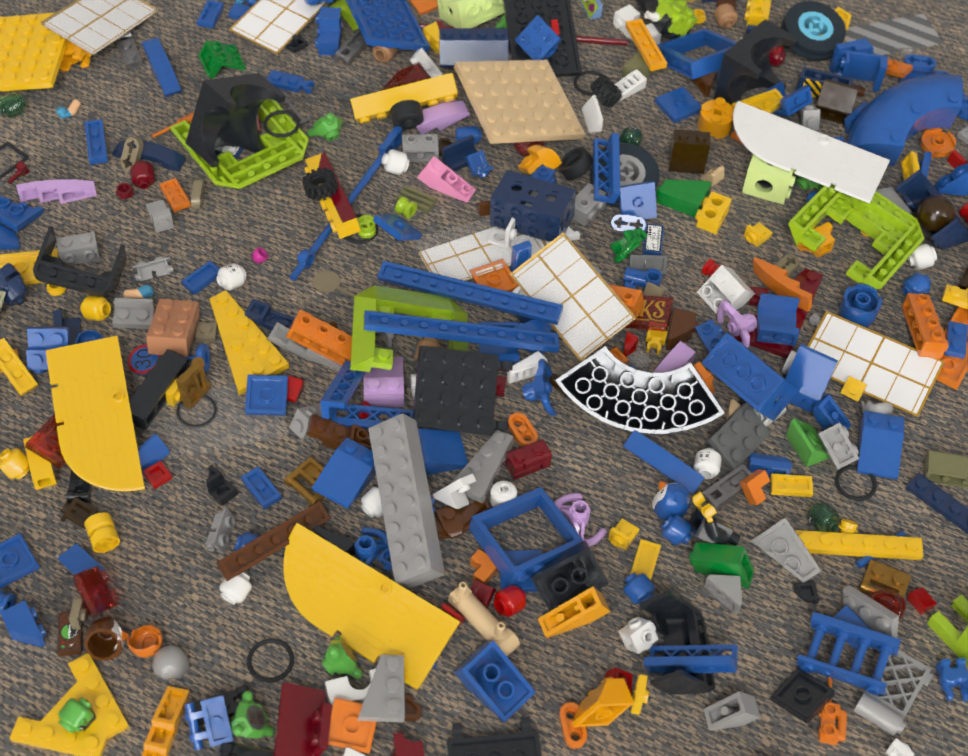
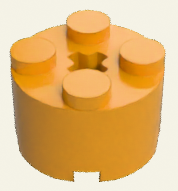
(716, 118)

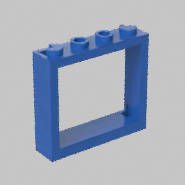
(673, 50)
(537, 498)

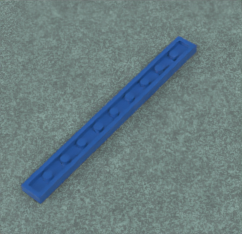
(470, 292)
(461, 331)

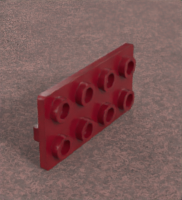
(302, 721)

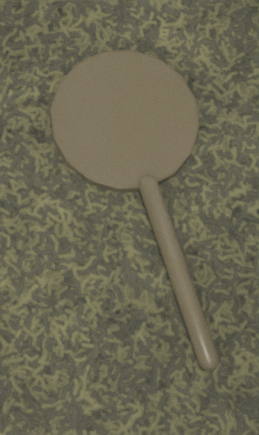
(328, 282)

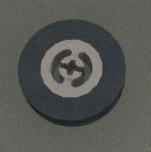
(633, 161)

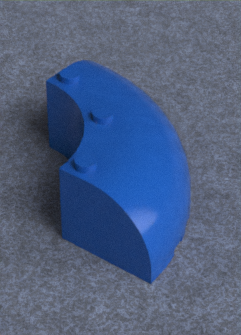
(904, 111)

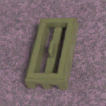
(418, 197)

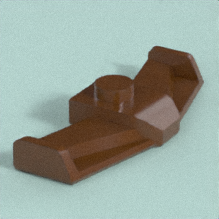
(453, 523)

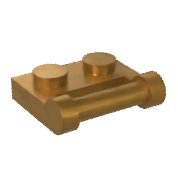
(189, 387)
(309, 472)
(884, 577)

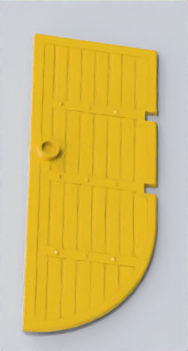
(96, 414)
(363, 605)

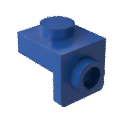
(478, 164)

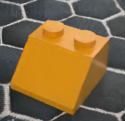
(603, 704)

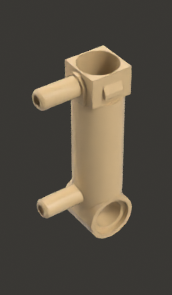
(482, 620)

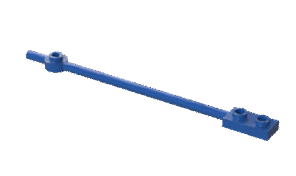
(307, 256)

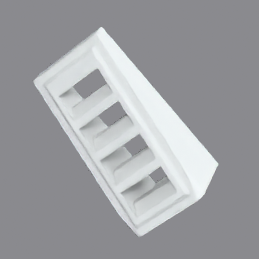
(638, 81)
(525, 368)

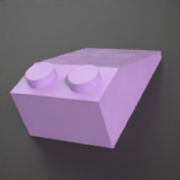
(385, 386)

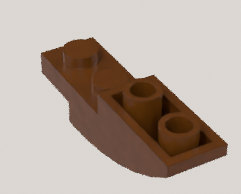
(334, 434)

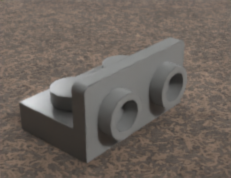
(133, 313)
(838, 446)

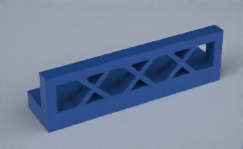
(612, 185)
(340, 390)
(370, 421)
(694, 662)

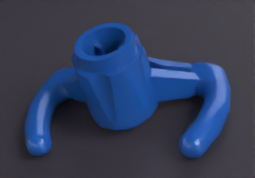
(540, 388)
(366, 548)

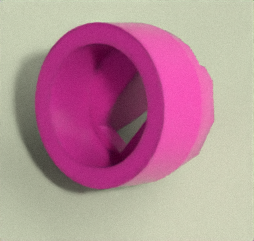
(259, 255)

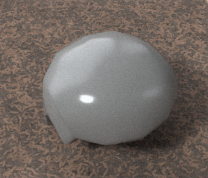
(884, 408)
(170, 662)

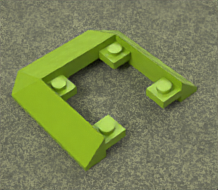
(276, 156)
(892, 228)
(392, 300)

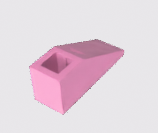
(443, 179)

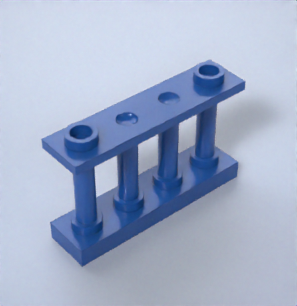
(864, 638)

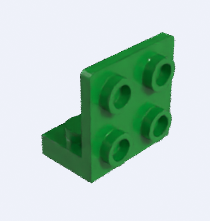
(218, 54)

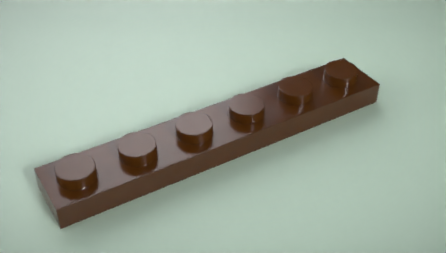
(270, 542)

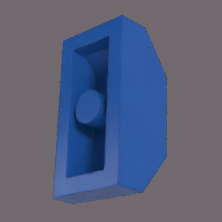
(829, 413)

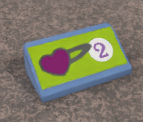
(592, 8)

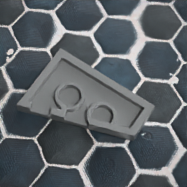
(788, 549)
(871, 612)
(386, 692)

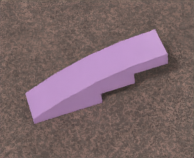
(62, 189)

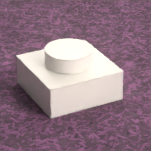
(899, 749)

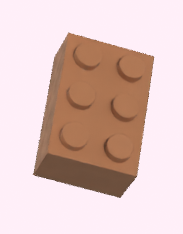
(173, 327)

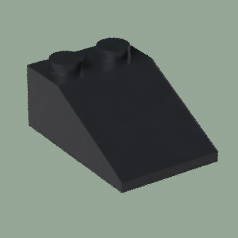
(569, 575)

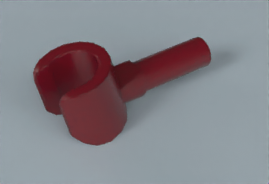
(22, 170)

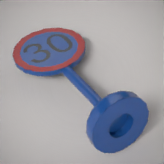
(141, 362)

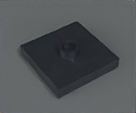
(802, 695)

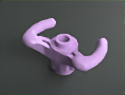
(738, 324)
(578, 515)

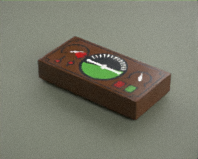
(68, 639)

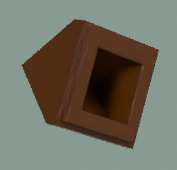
(483, 208)

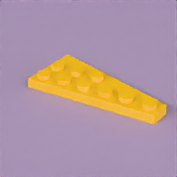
(244, 343)

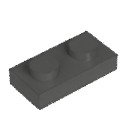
(646, 262)

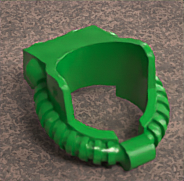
(631, 240)

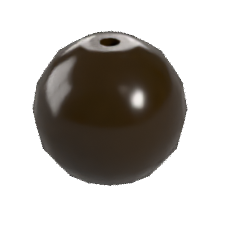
(935, 213)

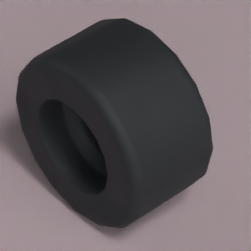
(406, 114)

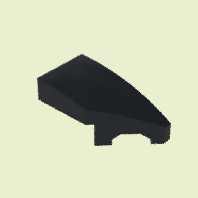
(218, 487)

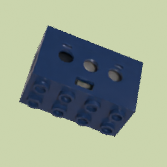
(537, 206)

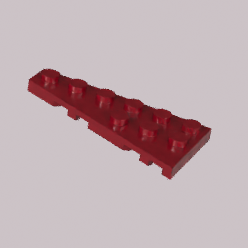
(809, 282)

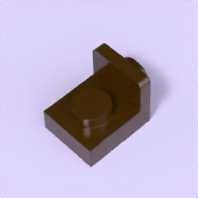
(77, 512)

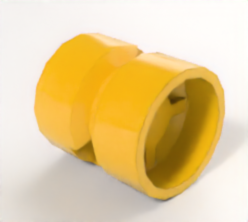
(102, 532)

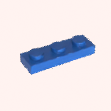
(96, 142)

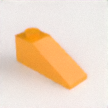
(574, 613)

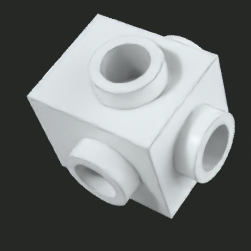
(638, 635)

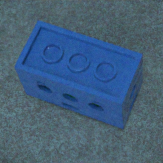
(750, 377)

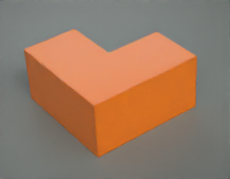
(753, 485)
(484, 567)

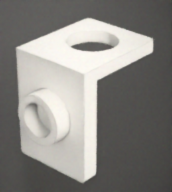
(509, 234)

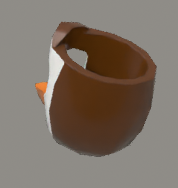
(104, 639)

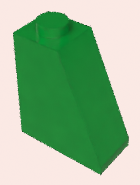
(683, 195)
(722, 560)

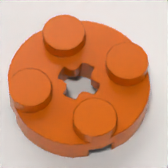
(941, 150)

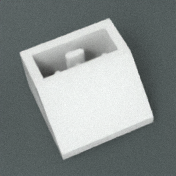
(725, 286)

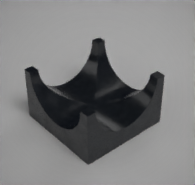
(748, 63)
(228, 114)

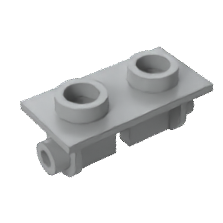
(145, 269)
(223, 523)

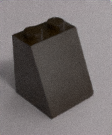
(688, 151)

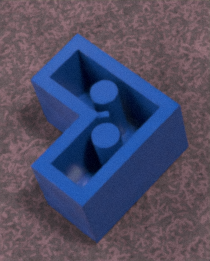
(328, 31)

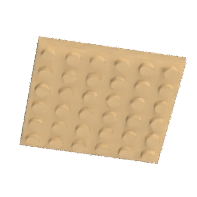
(519, 101)

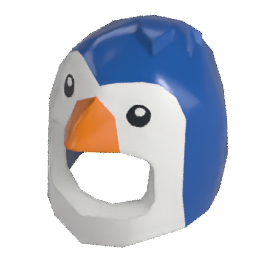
(671, 500)

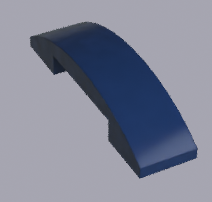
(157, 153)
(264, 316)

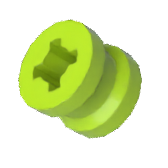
(406, 207)
(366, 221)

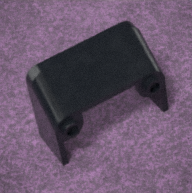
(51, 271)
(679, 625)

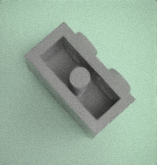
(420, 147)
(585, 206)
(78, 249)

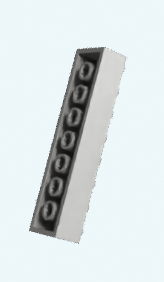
(406, 502)

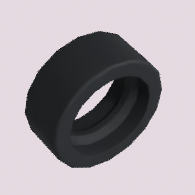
(576, 163)

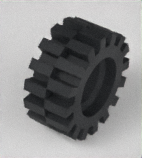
(606, 91)
(312, 181)

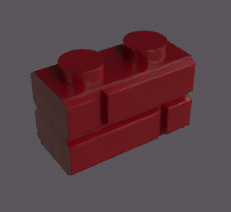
(528, 459)

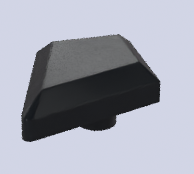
(297, 44)

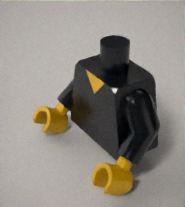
(708, 526)

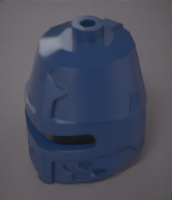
(13, 284)

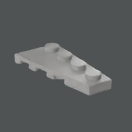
(486, 465)

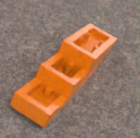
(779, 283)

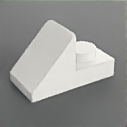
(422, 57)
(454, 493)

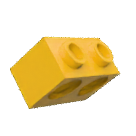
(713, 212)

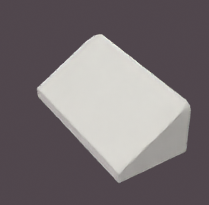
(593, 115)

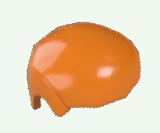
(145, 641)

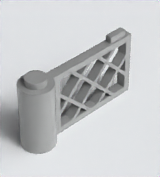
(881, 709)

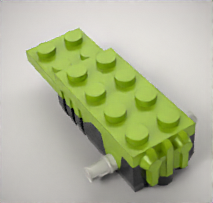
(669, 16)

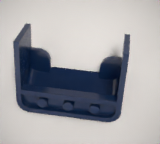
(914, 191)

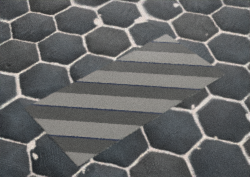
(895, 34)

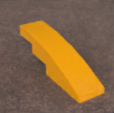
(166, 722)

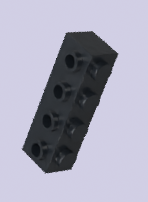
(151, 395)

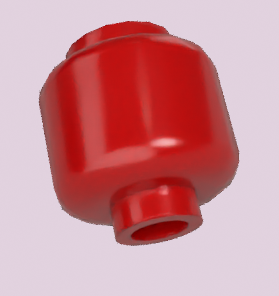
(509, 601)

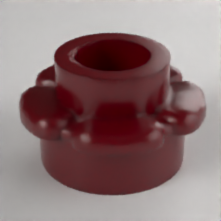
(124, 191)

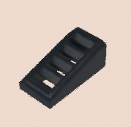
(339, 541)

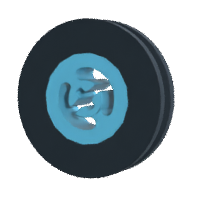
(818, 19)

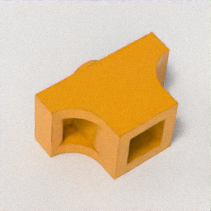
(827, 246)

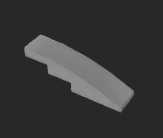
(279, 338)

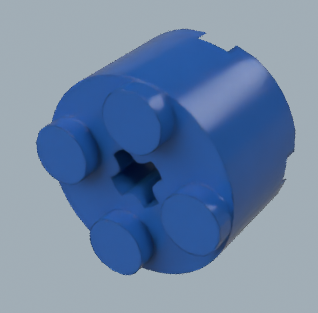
(860, 304)

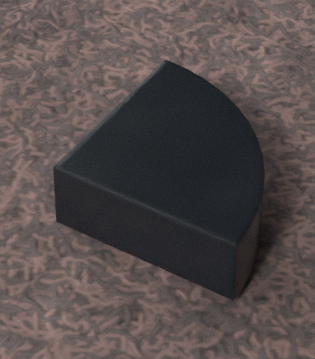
(806, 591)

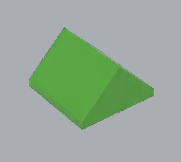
(806, 442)

